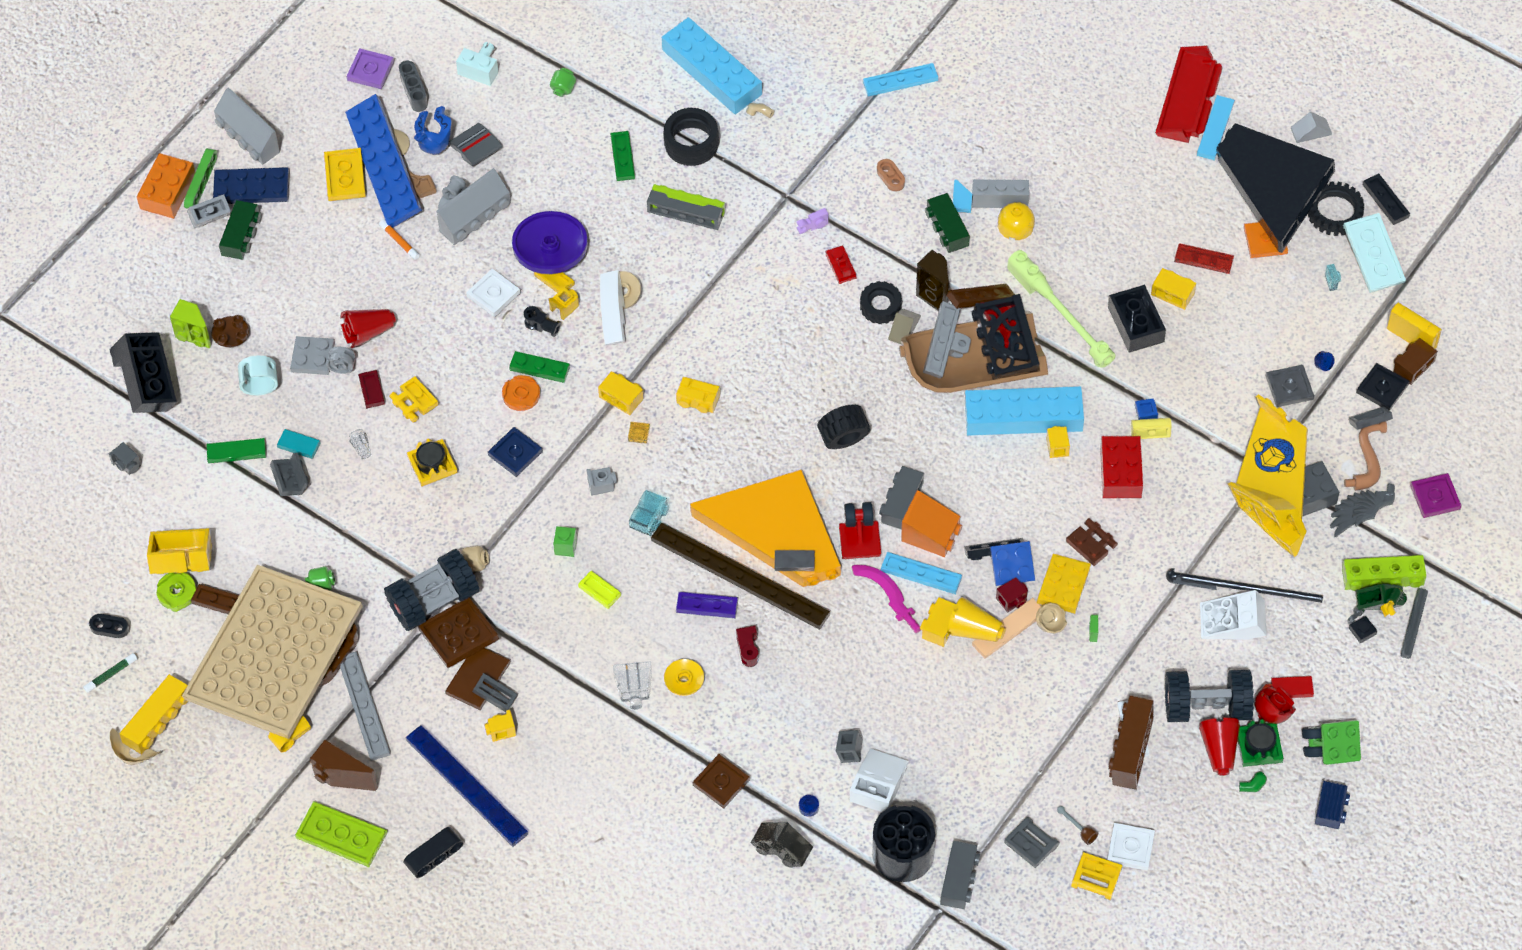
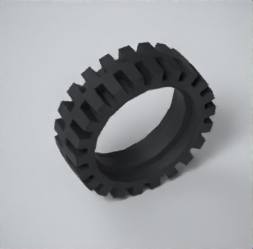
(1342, 192)

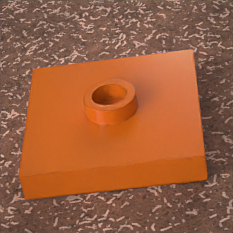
(1259, 242)

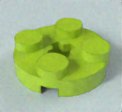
(175, 601)

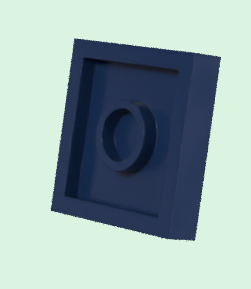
(515, 452)

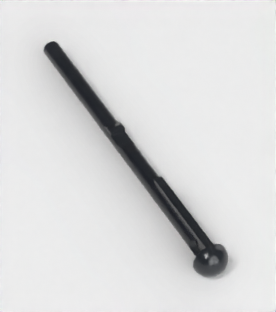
(1211, 583)

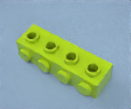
(1384, 570)

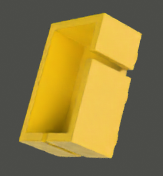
(179, 551)

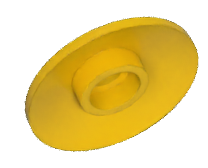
(681, 670)

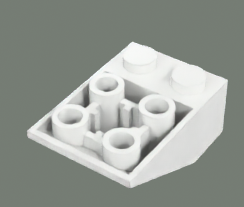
(1234, 617)
(878, 780)

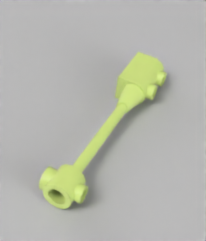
(1034, 280)

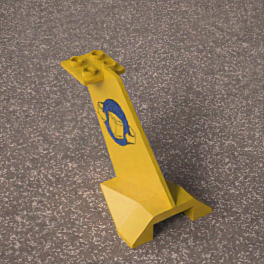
(1274, 476)

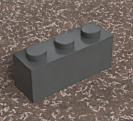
(900, 496)
(959, 875)

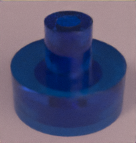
(1324, 361)
(808, 805)

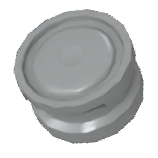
(341, 360)

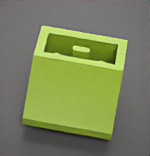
(189, 324)

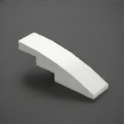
(612, 307)

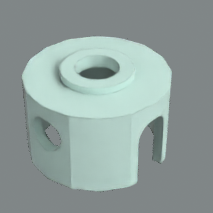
(259, 373)

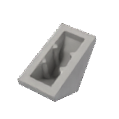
(1310, 127)

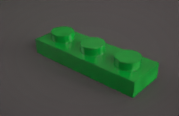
(539, 367)

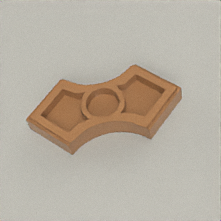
(422, 184)

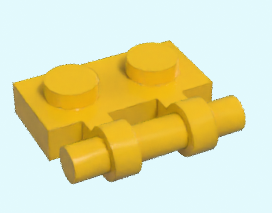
(417, 395)

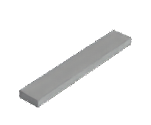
(364, 707)

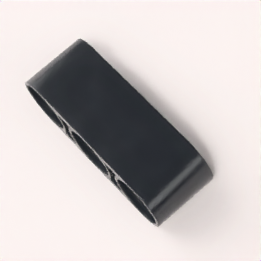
(433, 852)

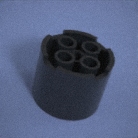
(903, 858)

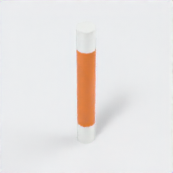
(399, 239)

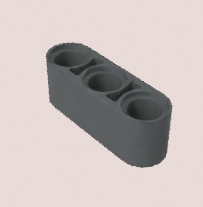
(413, 86)

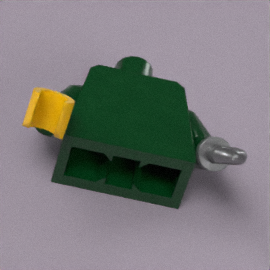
(1379, 597)

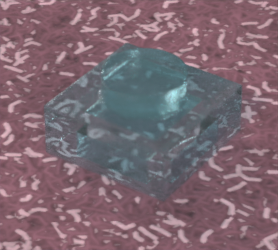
(1332, 277)

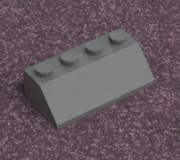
(246, 127)
(473, 207)

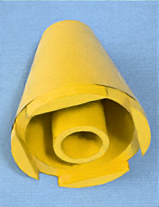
(974, 623)

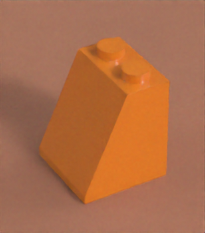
(930, 525)

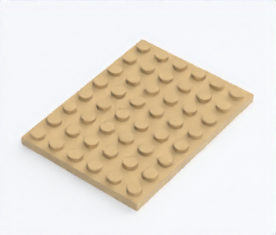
(272, 651)

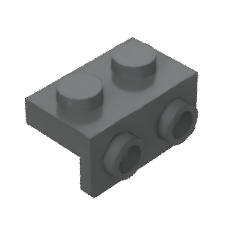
(289, 475)

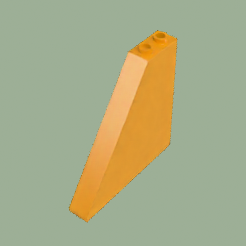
(772, 518)

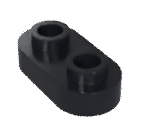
(110, 625)

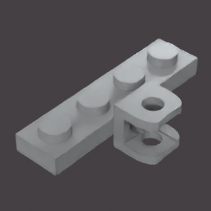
(945, 341)

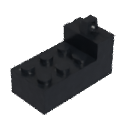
(144, 371)

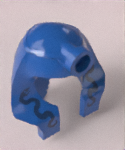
(433, 142)

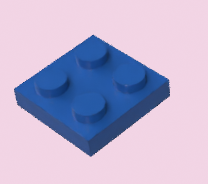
(1011, 562)

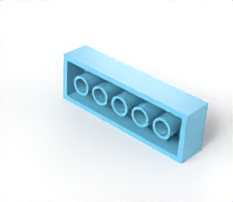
(711, 65)
(1023, 410)

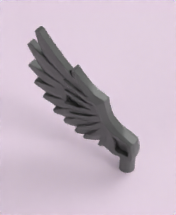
(1360, 508)

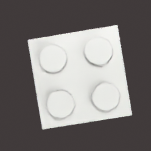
(493, 292)
(1131, 846)

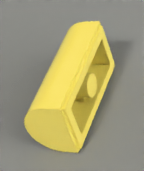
(1151, 428)

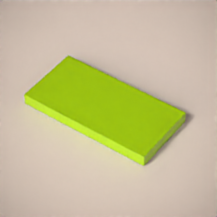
(341, 834)

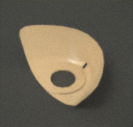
(122, 750)

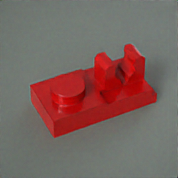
(840, 264)

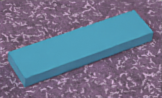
(900, 79)
(1215, 127)
(921, 573)

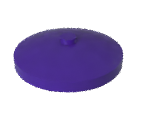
(549, 242)

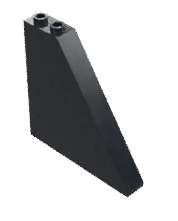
(1274, 179)

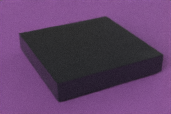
(1382, 386)

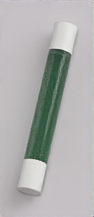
(110, 672)

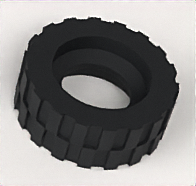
(880, 289)

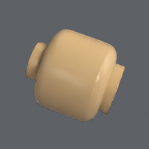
(476, 557)

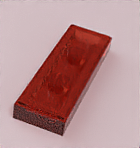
(1204, 258)

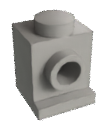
(601, 481)

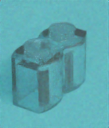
(648, 513)

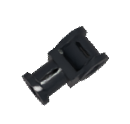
(538, 321)

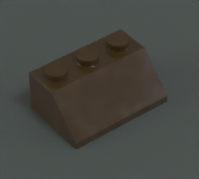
(932, 279)

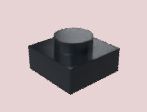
(1363, 629)

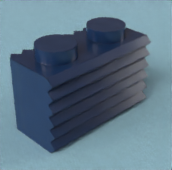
(1331, 805)

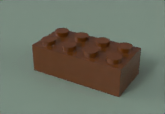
(1131, 742)

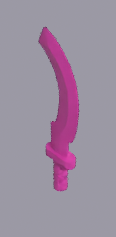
(892, 591)

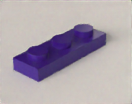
(707, 605)

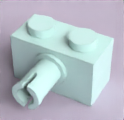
(478, 65)

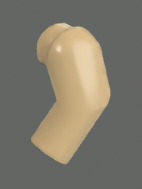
(759, 107)

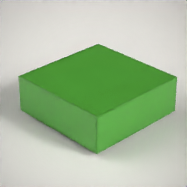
(1093, 628)

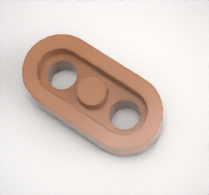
(892, 176)

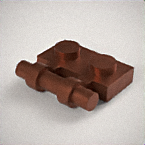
(1088, 546)

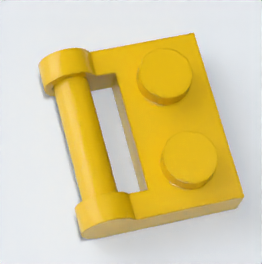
(1097, 869)

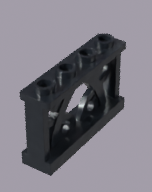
(1016, 313)

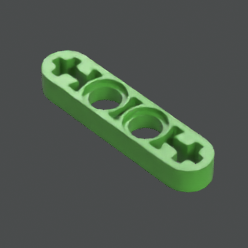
(200, 178)

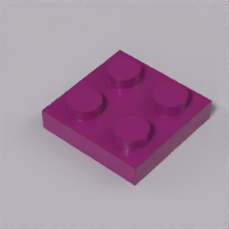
(1435, 495)

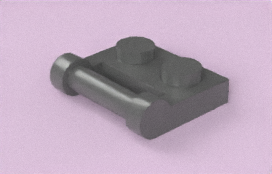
(1027, 846)

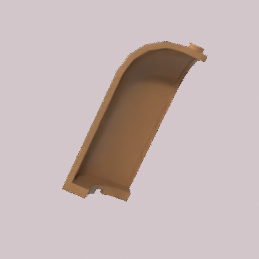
(968, 370)

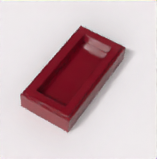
(371, 389)

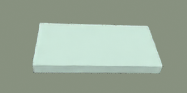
(1374, 252)

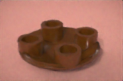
(230, 331)

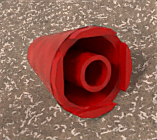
(365, 324)
(1220, 743)

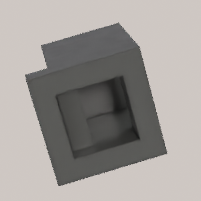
(125, 458)
(849, 746)

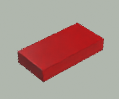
(1295, 686)

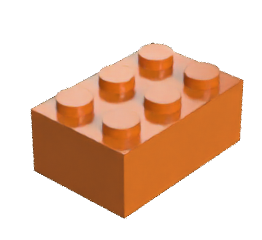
(166, 185)

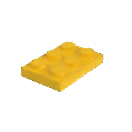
(344, 174)
(1064, 582)

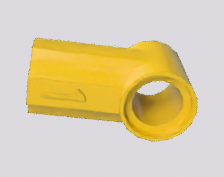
(284, 744)

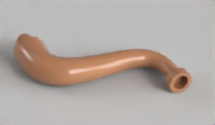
(1369, 479)

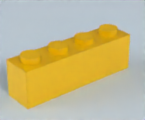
(154, 715)

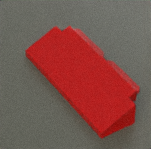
(1189, 94)

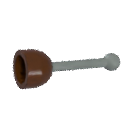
(1087, 834)

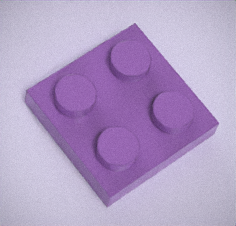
(370, 68)

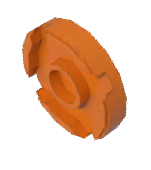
(521, 393)

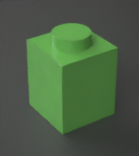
(565, 541)

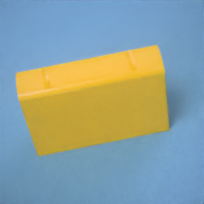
(1412, 326)

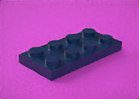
(252, 184)

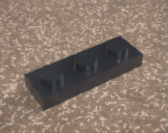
(1386, 199)
(977, 551)

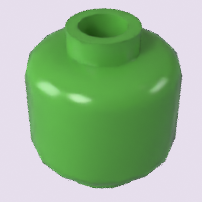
(562, 82)
(321, 577)

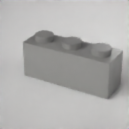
(999, 193)

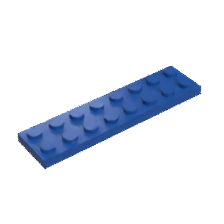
(383, 161)

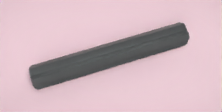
(1414, 623)

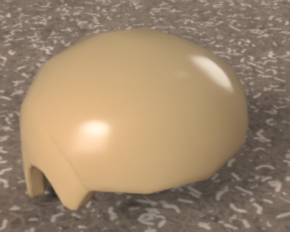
(1051, 618)

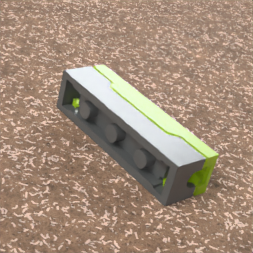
(685, 207)

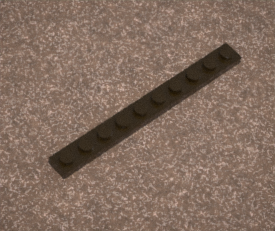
(740, 576)

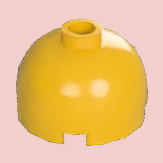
(1016, 221)

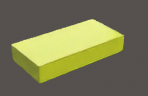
(599, 589)

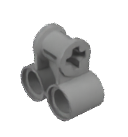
(455, 187)

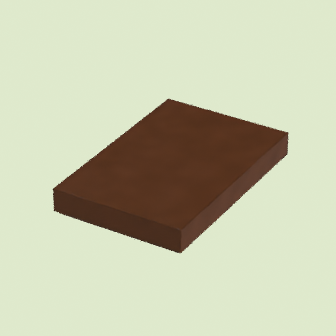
(470, 673)

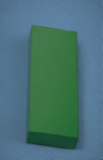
(622, 156)
(236, 450)

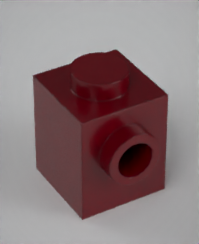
(1012, 594)

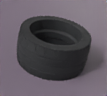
(693, 154)

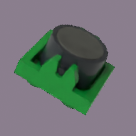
(1260, 744)

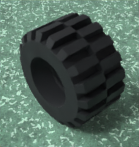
(843, 426)

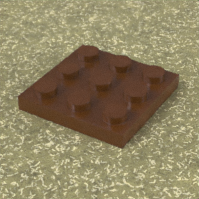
(458, 632)

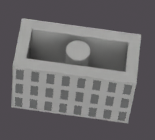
(208, 211)

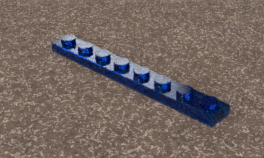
(466, 785)

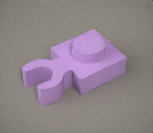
(814, 221)

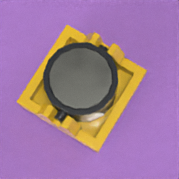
(431, 461)

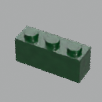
(947, 223)
(239, 230)

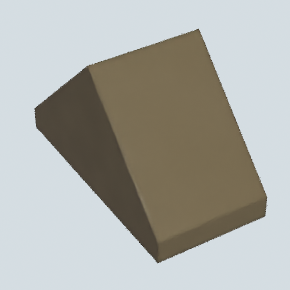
(903, 325)

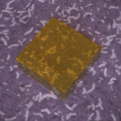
(638, 432)

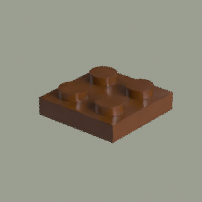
(721, 781)

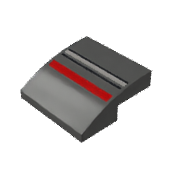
(475, 144)

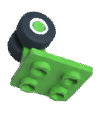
(1338, 744)

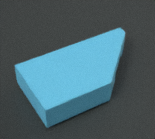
(962, 198)

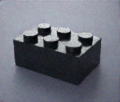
(1136, 318)

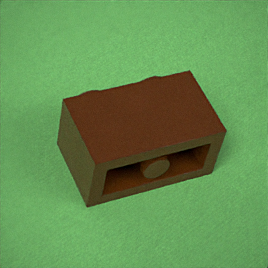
(1415, 360)

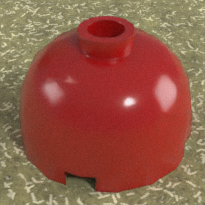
(1273, 704)

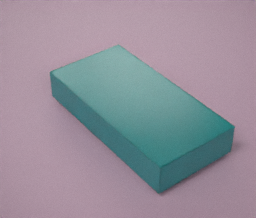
(298, 443)

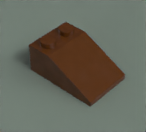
(341, 769)

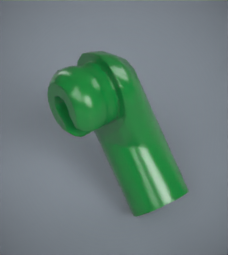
(1255, 784)

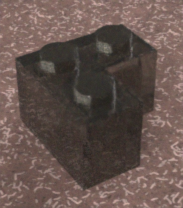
(783, 841)

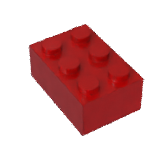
(1121, 467)

